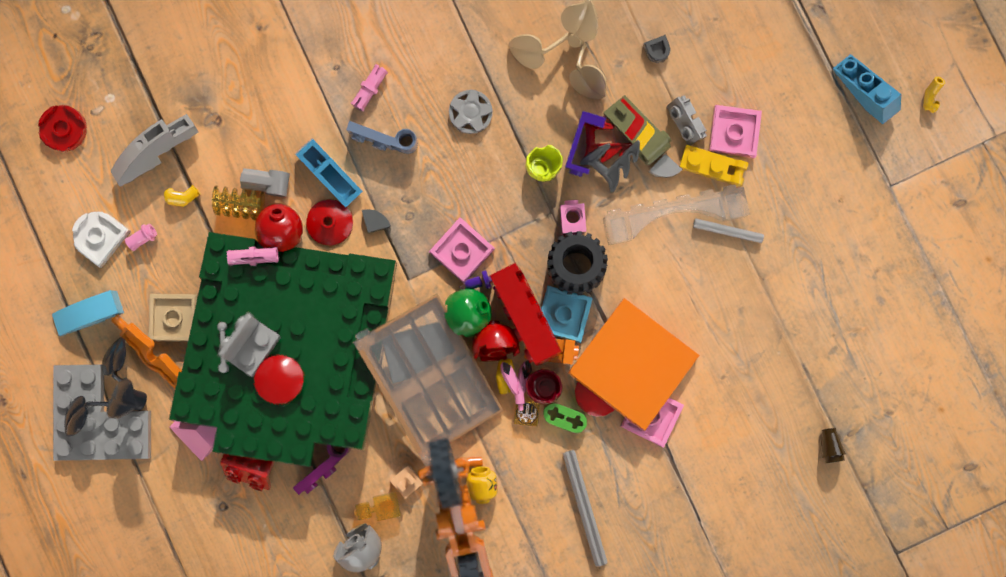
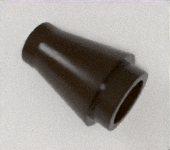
(831, 446)

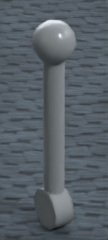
(223, 367)

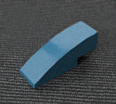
(328, 172)

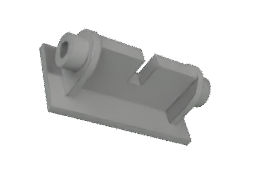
(681, 112)

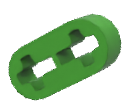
(562, 423)

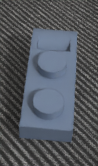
(380, 140)

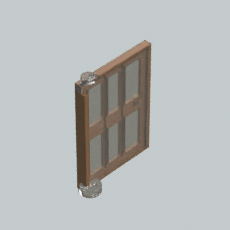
(427, 375)

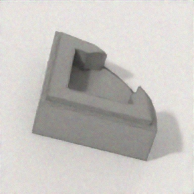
(665, 168)

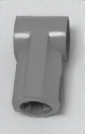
(271, 182)

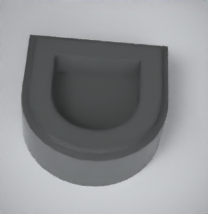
(657, 49)

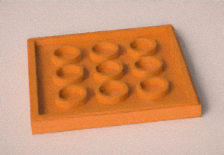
(633, 364)

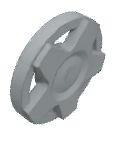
(470, 111)

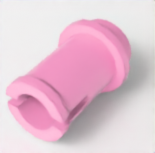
(140, 237)

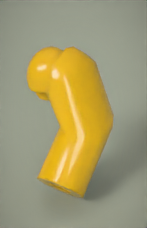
(930, 94)
(502, 385)

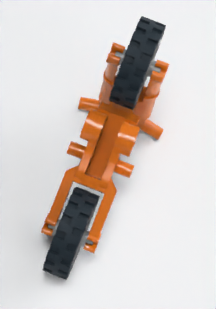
(457, 515)

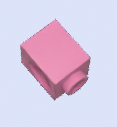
(572, 206)

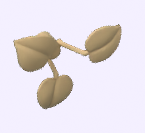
(582, 26)

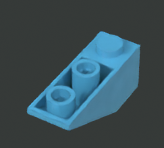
(869, 89)

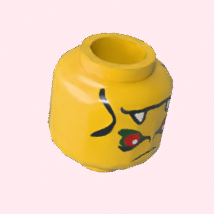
(482, 484)

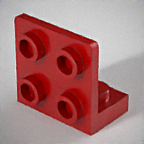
(247, 470)

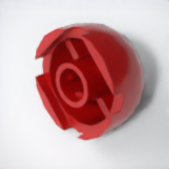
(278, 227)
(495, 342)

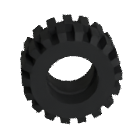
(577, 244)

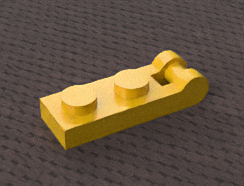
(713, 165)

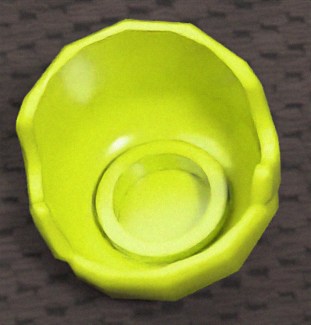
(544, 163)

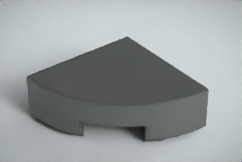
(375, 220)

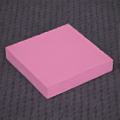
(735, 131)
(461, 250)
(661, 426)

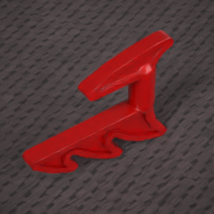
(591, 145)

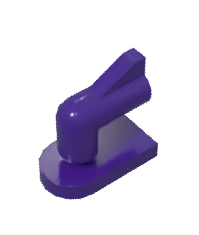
(476, 282)

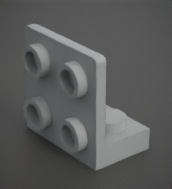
(248, 344)

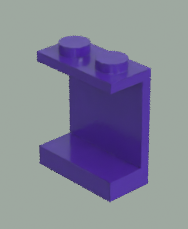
(591, 119)

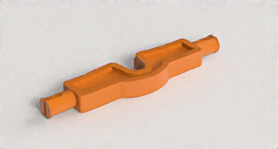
(144, 348)

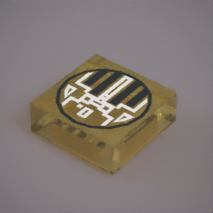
(528, 415)

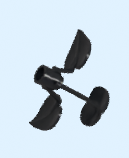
(123, 399)

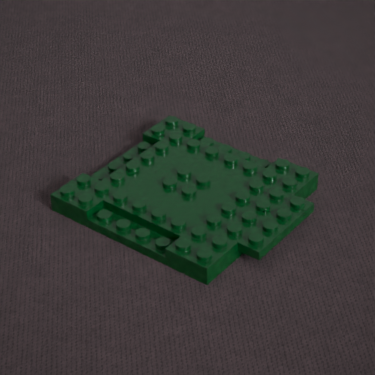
(317, 309)

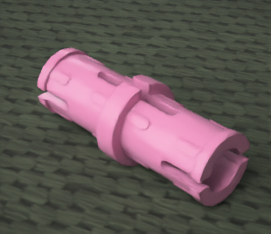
(369, 87)
(252, 256)

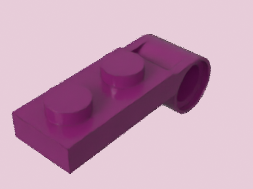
(325, 469)

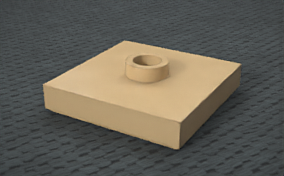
(171, 316)

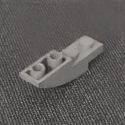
(144, 150)

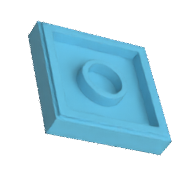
(566, 313)

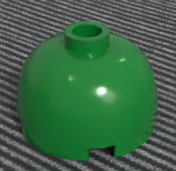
(467, 312)

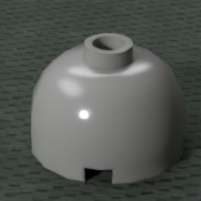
(360, 550)

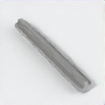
(585, 508)

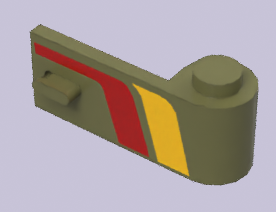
(637, 126)

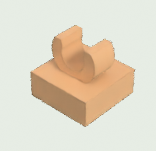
(406, 481)

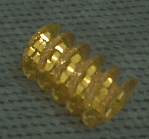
(237, 204)

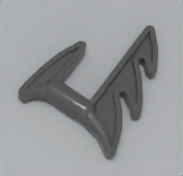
(613, 172)

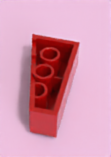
(526, 314)

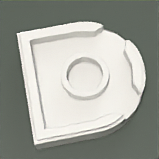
(98, 236)

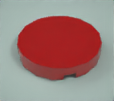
(62, 128)

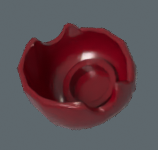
(544, 386)

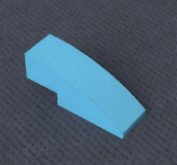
(87, 312)

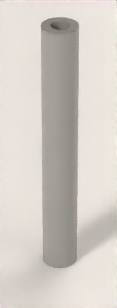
(727, 230)

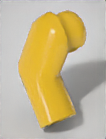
(180, 199)

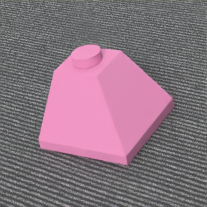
(196, 437)

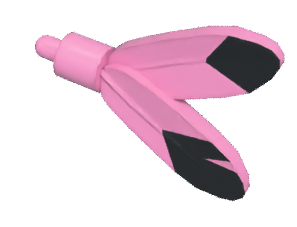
(515, 383)

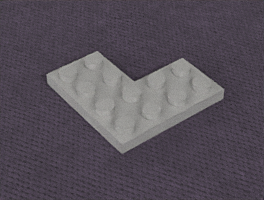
(101, 436)

